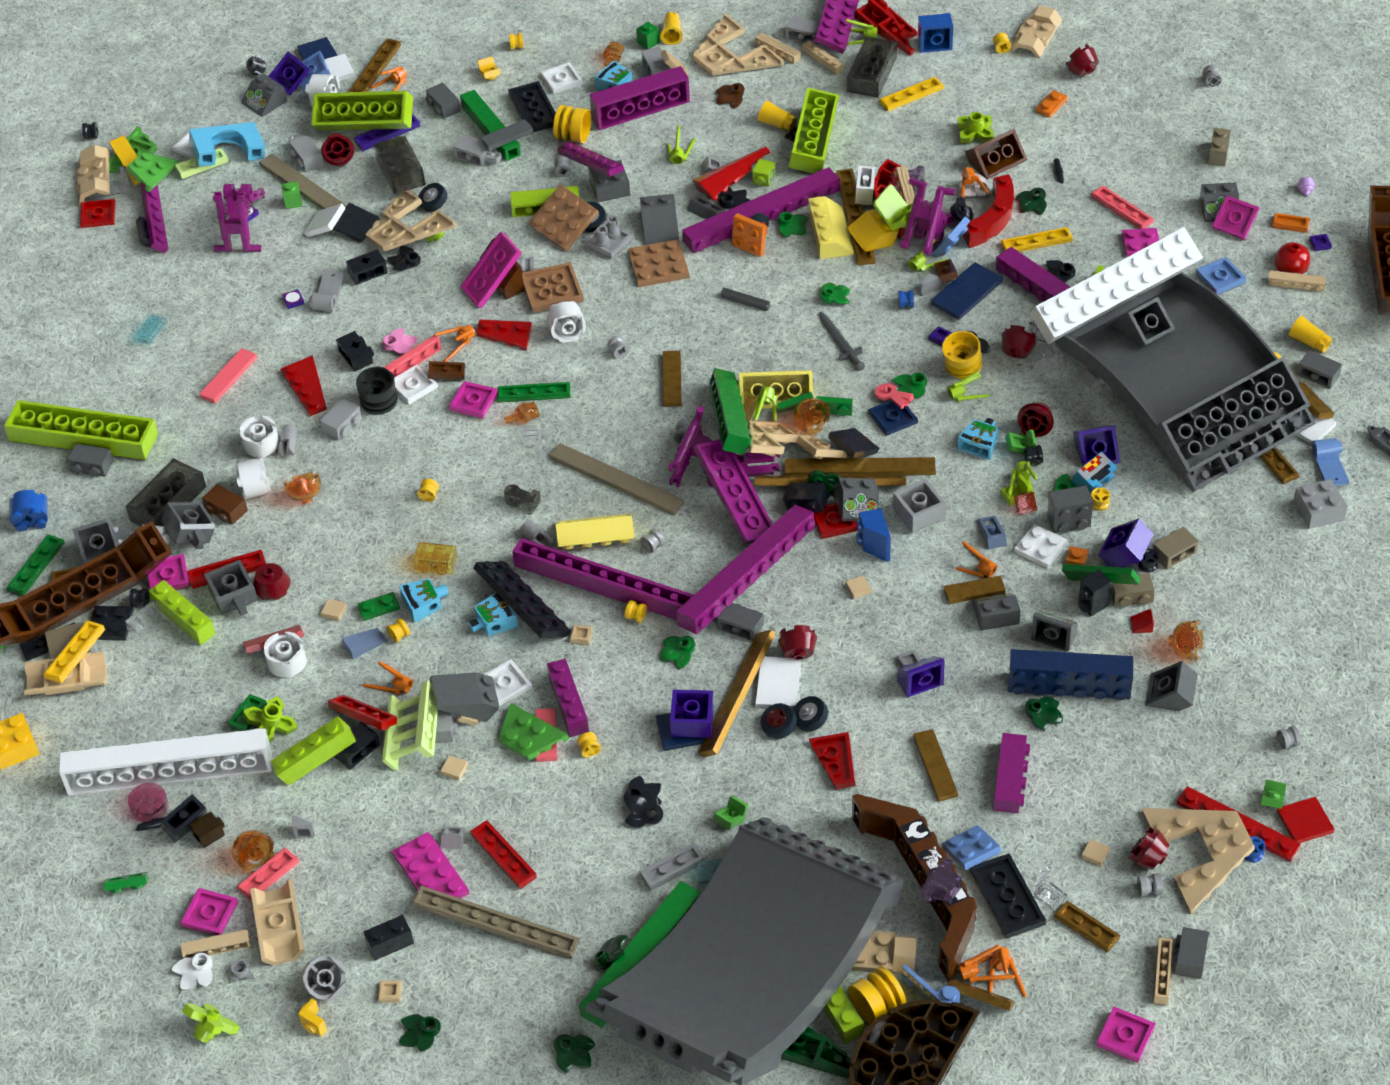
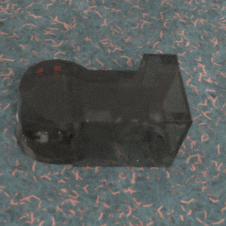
(522, 499)

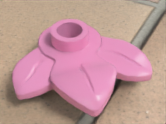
(399, 342)

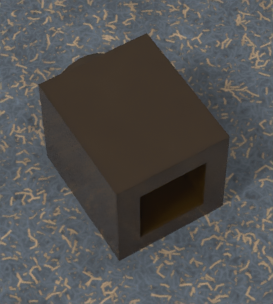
(207, 829)

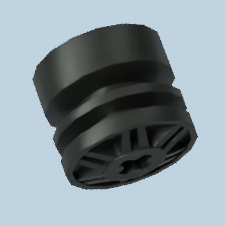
(377, 390)

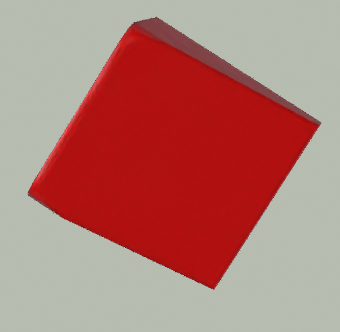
(1142, 622)

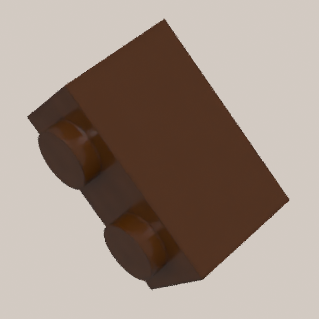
(224, 504)

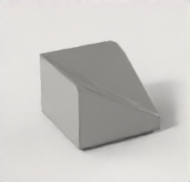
(303, 828)

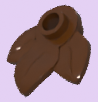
(731, 94)

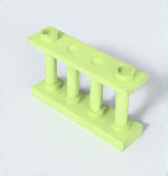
(424, 731)

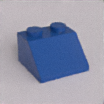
(874, 534)

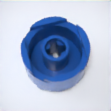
(28, 510)

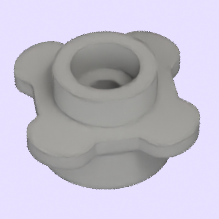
(236, 966)

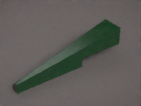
(818, 1053)

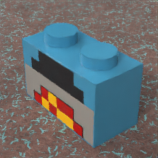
(1095, 473)

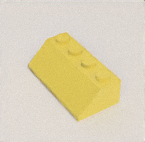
(829, 228)
(785, 383)
(594, 530)

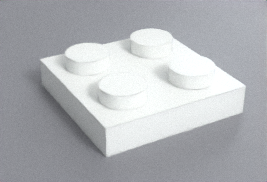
(1040, 546)

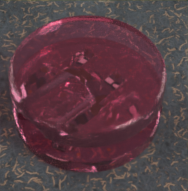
(148, 802)

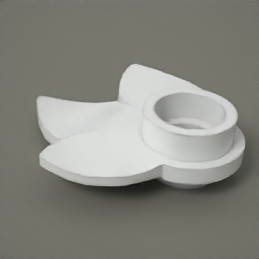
(975, 189)
(192, 973)

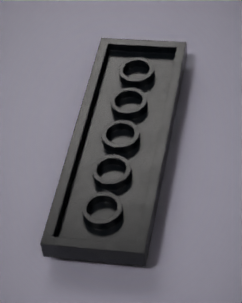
(522, 599)

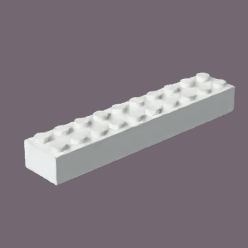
(1116, 285)
(166, 761)

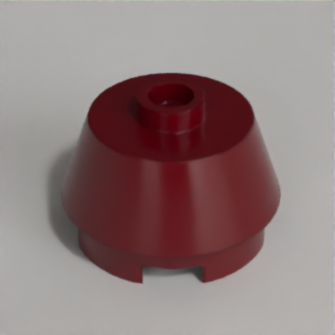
(1083, 61)
(337, 150)
(1017, 342)
(1036, 417)
(271, 581)
(798, 642)
(1150, 849)

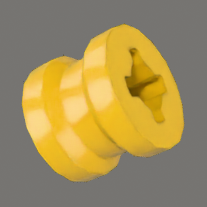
(516, 41)
(1001, 43)
(428, 490)
(1100, 498)
(635, 611)
(398, 630)
(588, 744)

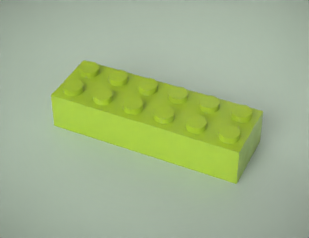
(362, 110)
(813, 131)

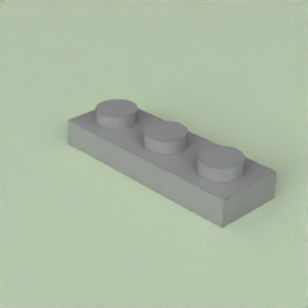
(671, 866)

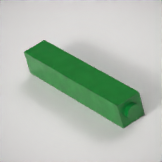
(487, 122)

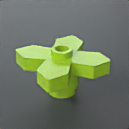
(975, 126)
(270, 718)
(209, 1021)

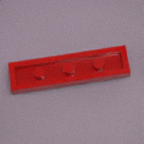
(250, 561)
(362, 712)
(503, 854)

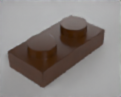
(946, 270)
(446, 370)

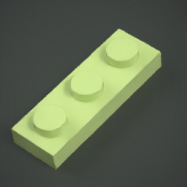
(191, 167)

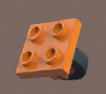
(750, 233)

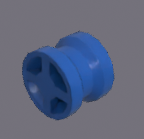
(906, 299)
(1259, 846)

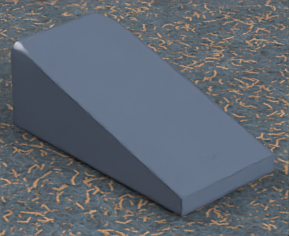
(993, 533)
(363, 642)

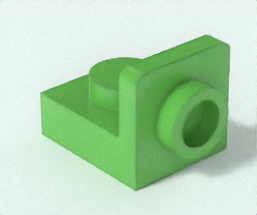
(1273, 794)

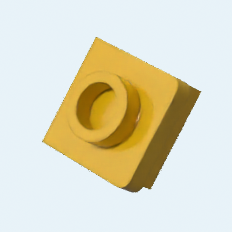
(487, 68)
(312, 1022)

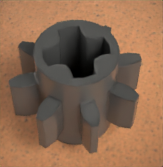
(256, 65)

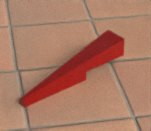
(877, 14)
(728, 174)

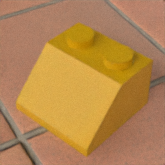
(872, 231)

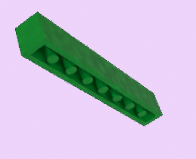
(729, 411)
(645, 941)

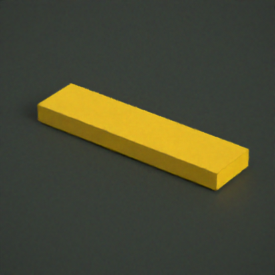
(911, 93)
(124, 153)
(1038, 240)
(74, 652)

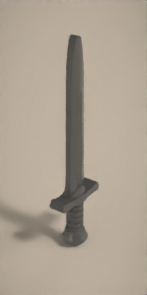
(848, 351)

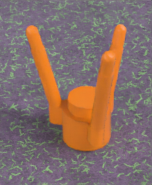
(397, 74)
(969, 177)
(463, 334)
(985, 566)
(401, 682)
(1003, 961)
(969, 967)

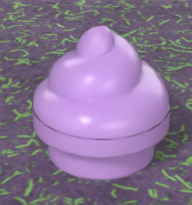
(1306, 185)

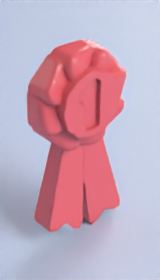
(889, 392)

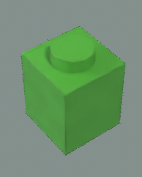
(291, 195)

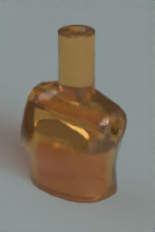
(613, 52)
(524, 413)

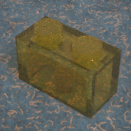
(435, 558)

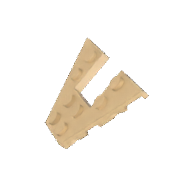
(719, 60)
(392, 233)
(766, 434)
(1223, 837)

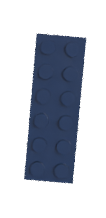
(1070, 674)

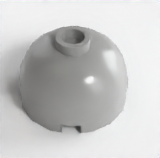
(323, 977)

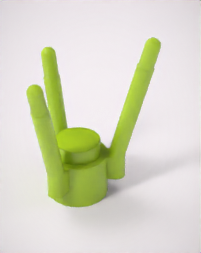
(868, 31)
(677, 155)
(918, 262)
(957, 389)
(765, 397)
(1024, 469)

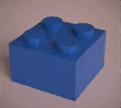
(935, 32)

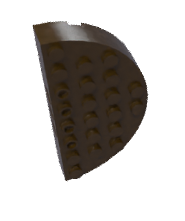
(912, 1044)

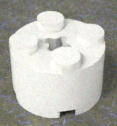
(322, 84)
(566, 321)
(259, 436)
(252, 478)
(285, 654)

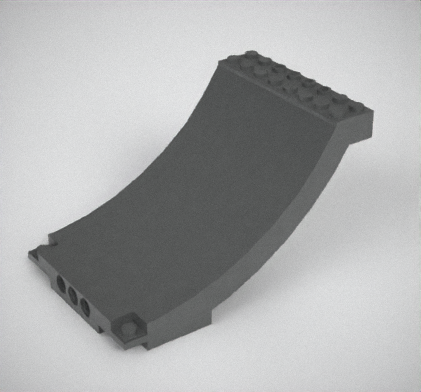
(1194, 377)
(752, 955)

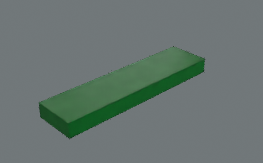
(532, 392)
(35, 565)
(1115, 574)

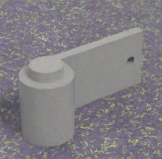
(328, 291)

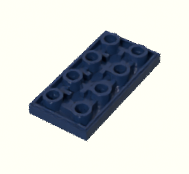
(966, 291)

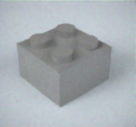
(1320, 504)
(919, 505)

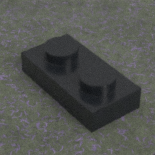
(142, 231)

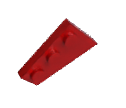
(509, 332)
(836, 758)

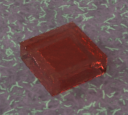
(1025, 503)

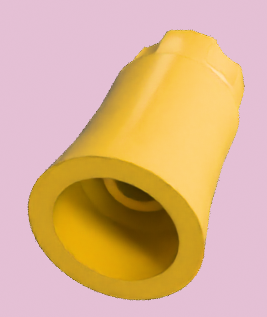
(671, 29)
(776, 116)
(1309, 334)

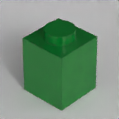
(647, 35)

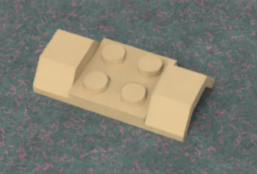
(1037, 30)
(93, 172)
(88, 672)
(277, 924)
(888, 951)

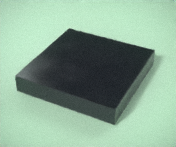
(355, 222)
(853, 442)

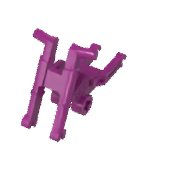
(237, 211)
(929, 217)
(695, 436)

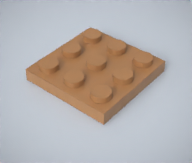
(563, 217)
(658, 263)
(551, 286)

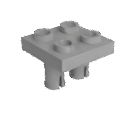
(609, 238)

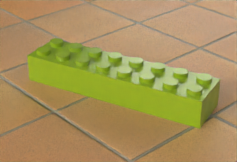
(69, 426)

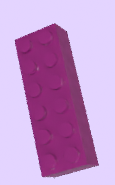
(639, 98)

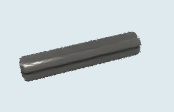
(745, 299)

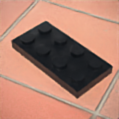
(533, 105)
(1008, 895)

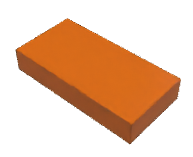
(1290, 222)

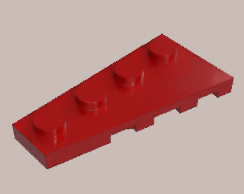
(305, 383)

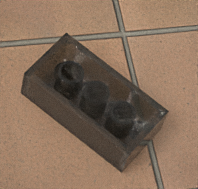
(872, 67)
(399, 164)
(172, 484)

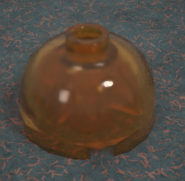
(811, 413)
(303, 487)
(1187, 638)
(252, 845)

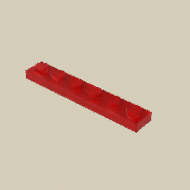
(1274, 841)

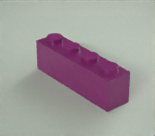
(567, 697)
(1010, 773)

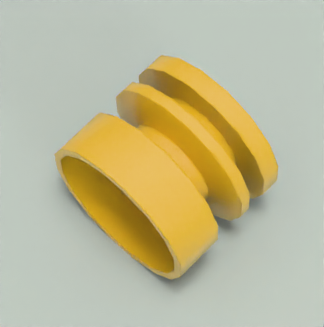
(572, 124)
(962, 354)
(876, 994)

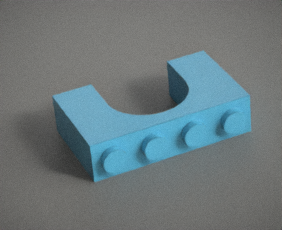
(243, 134)

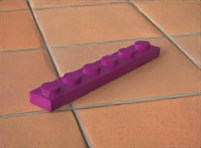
(590, 159)
(154, 219)

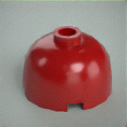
(1292, 258)

